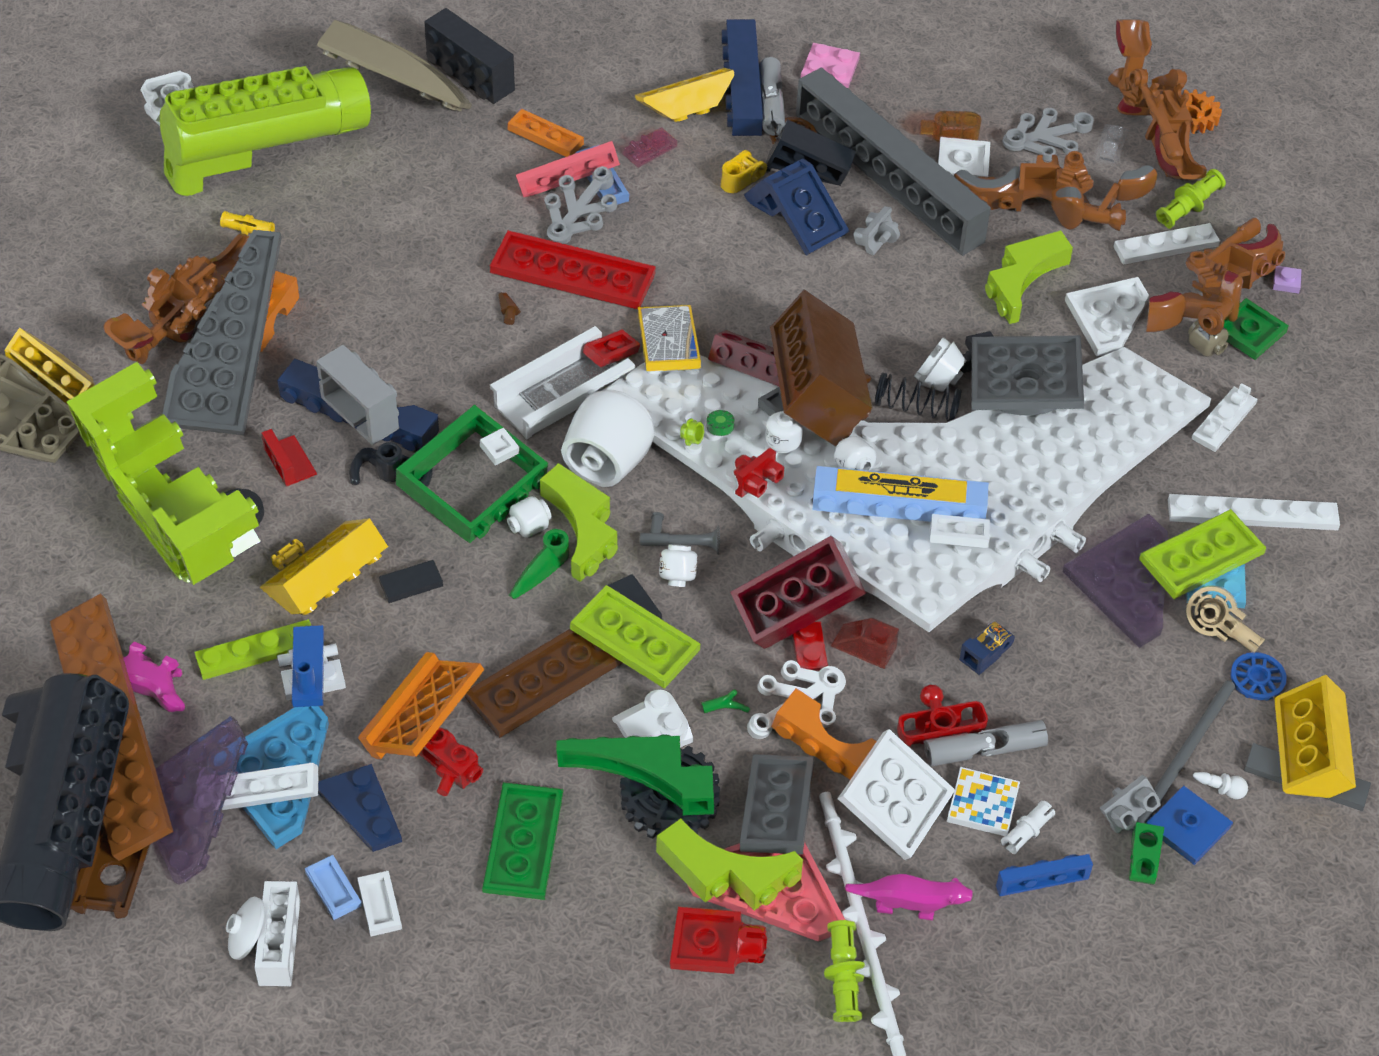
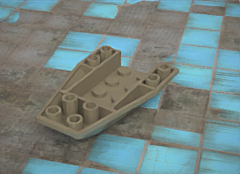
(392, 61)
(32, 417)

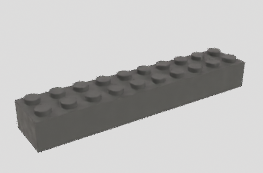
(894, 161)

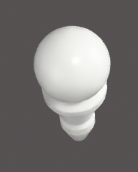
(1232, 786)

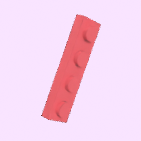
(576, 165)

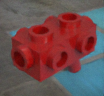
(453, 761)

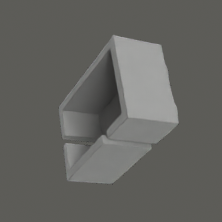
(358, 394)

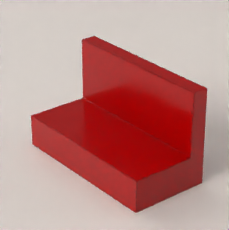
(287, 458)

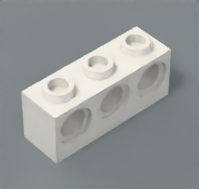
(278, 934)

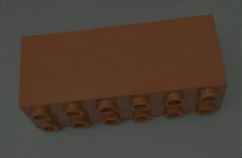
(820, 368)

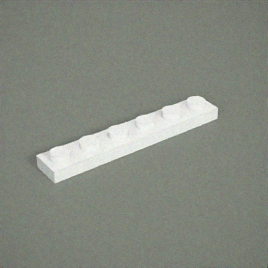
(1255, 511)

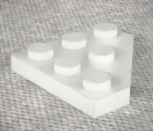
(1108, 312)

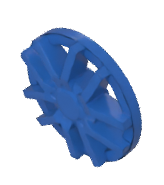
(1258, 676)

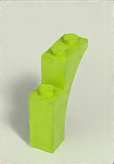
(1021, 266)
(587, 513)
(712, 869)

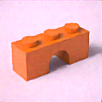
(282, 300)

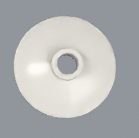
(245, 928)

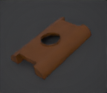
(94, 894)

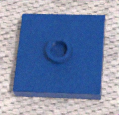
(1190, 824)

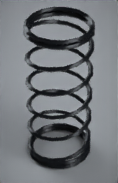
(882, 386)

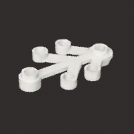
(820, 686)

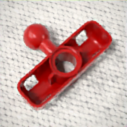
(928, 721)

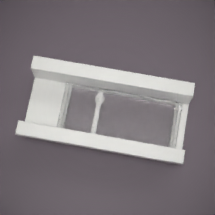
(554, 385)

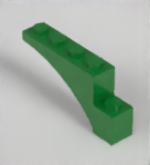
(648, 761)

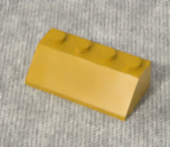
(326, 566)
(1314, 740)

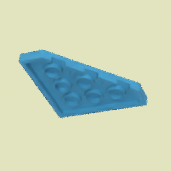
(286, 741)

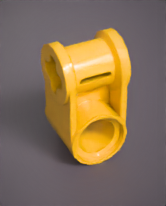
(741, 172)

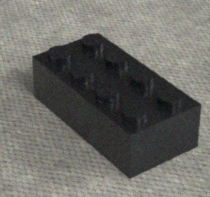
(469, 56)

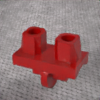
(754, 470)

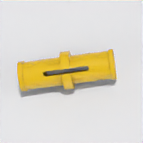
(234, 222)

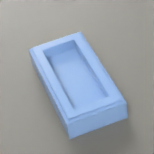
(333, 887)

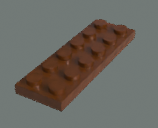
(538, 681)

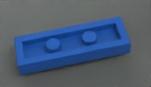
(1044, 874)

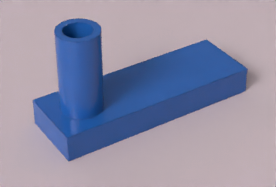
(308, 666)

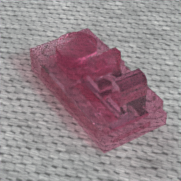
(649, 147)

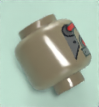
(1206, 343)

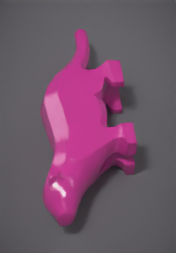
(152, 679)
(912, 894)

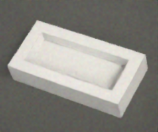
(379, 903)

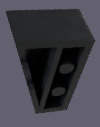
(828, 157)

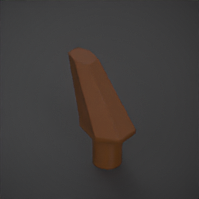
(508, 308)

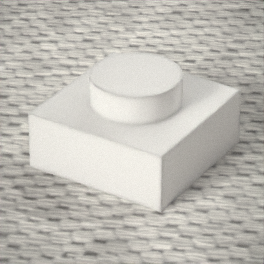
(499, 446)

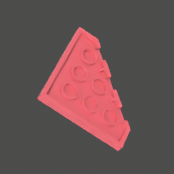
(799, 909)

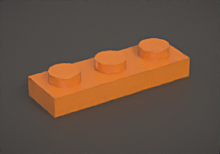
(545, 133)

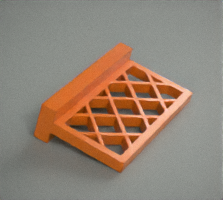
(405, 706)

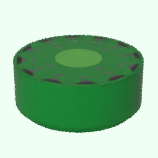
(720, 422)

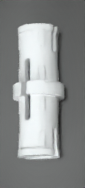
(1028, 827)

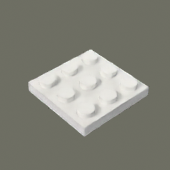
(896, 794)

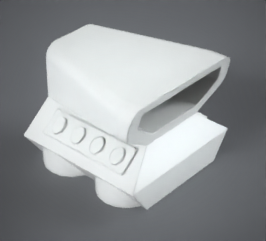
(157, 88)

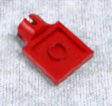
(715, 941)

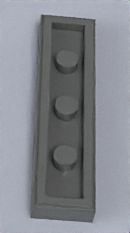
(1266, 764)

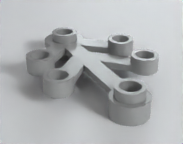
(1017, 138)
(580, 207)

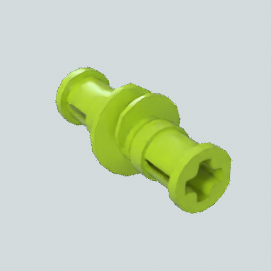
(1190, 197)
(844, 971)

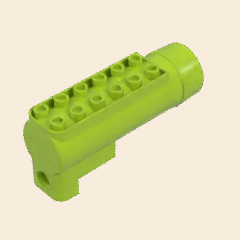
(221, 123)

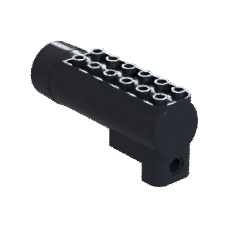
(66, 763)

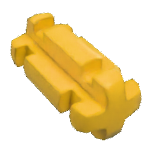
(287, 554)

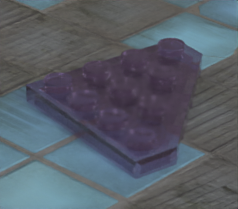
(1121, 583)
(194, 795)

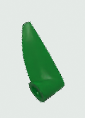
(548, 560)

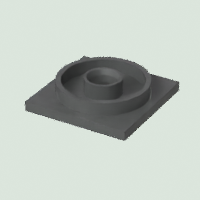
(1027, 374)

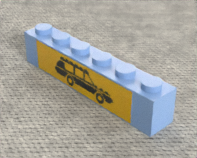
(897, 494)

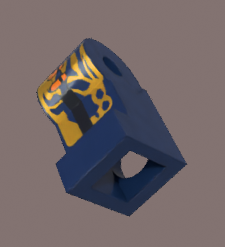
(986, 647)

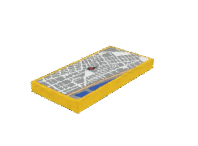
(669, 338)

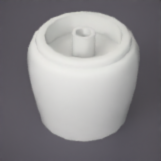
(607, 437)

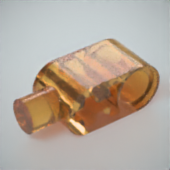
(952, 125)

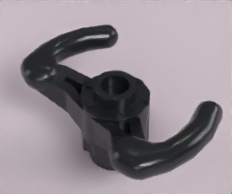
(386, 460)

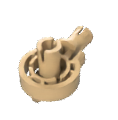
(1217, 614)

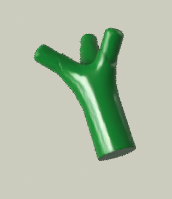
(724, 702)

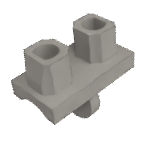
(878, 231)
(1129, 804)

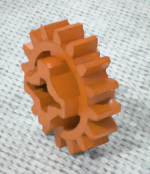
(1203, 110)

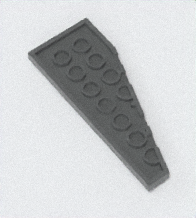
(219, 365)

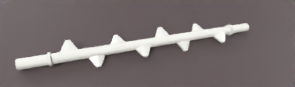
(869, 939)

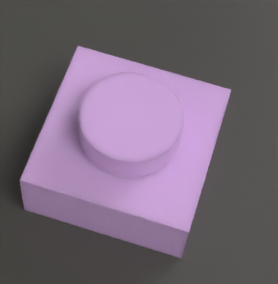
(1287, 279)

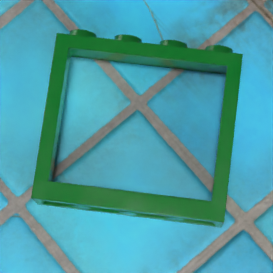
(444, 443)

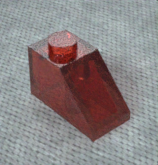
(868, 641)

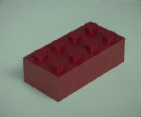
(797, 592)

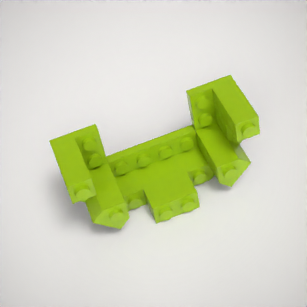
(182, 519)

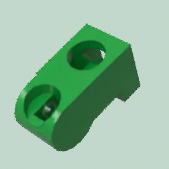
(1145, 853)

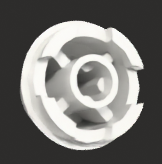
(941, 366)

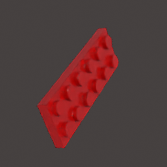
(573, 269)

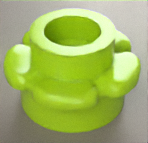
(692, 432)

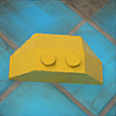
(688, 96)
(48, 366)

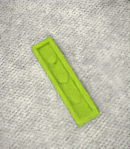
(246, 651)

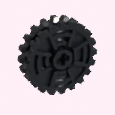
(656, 812)

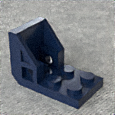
(803, 203)

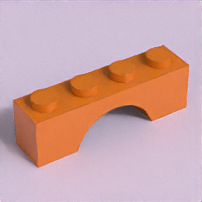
(801, 723)

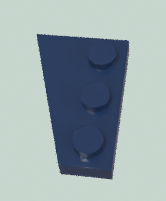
(363, 806)

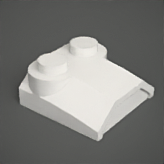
(655, 717)

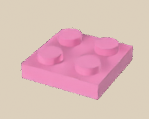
(836, 61)

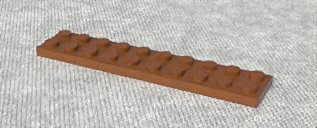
(135, 802)

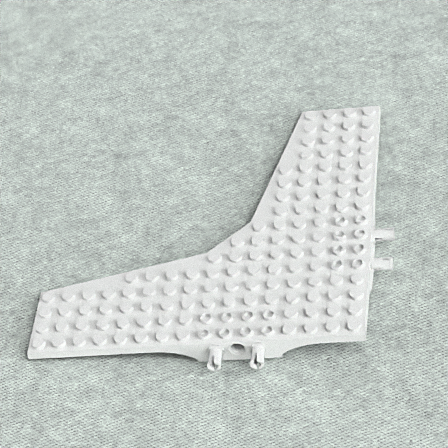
(1037, 469)

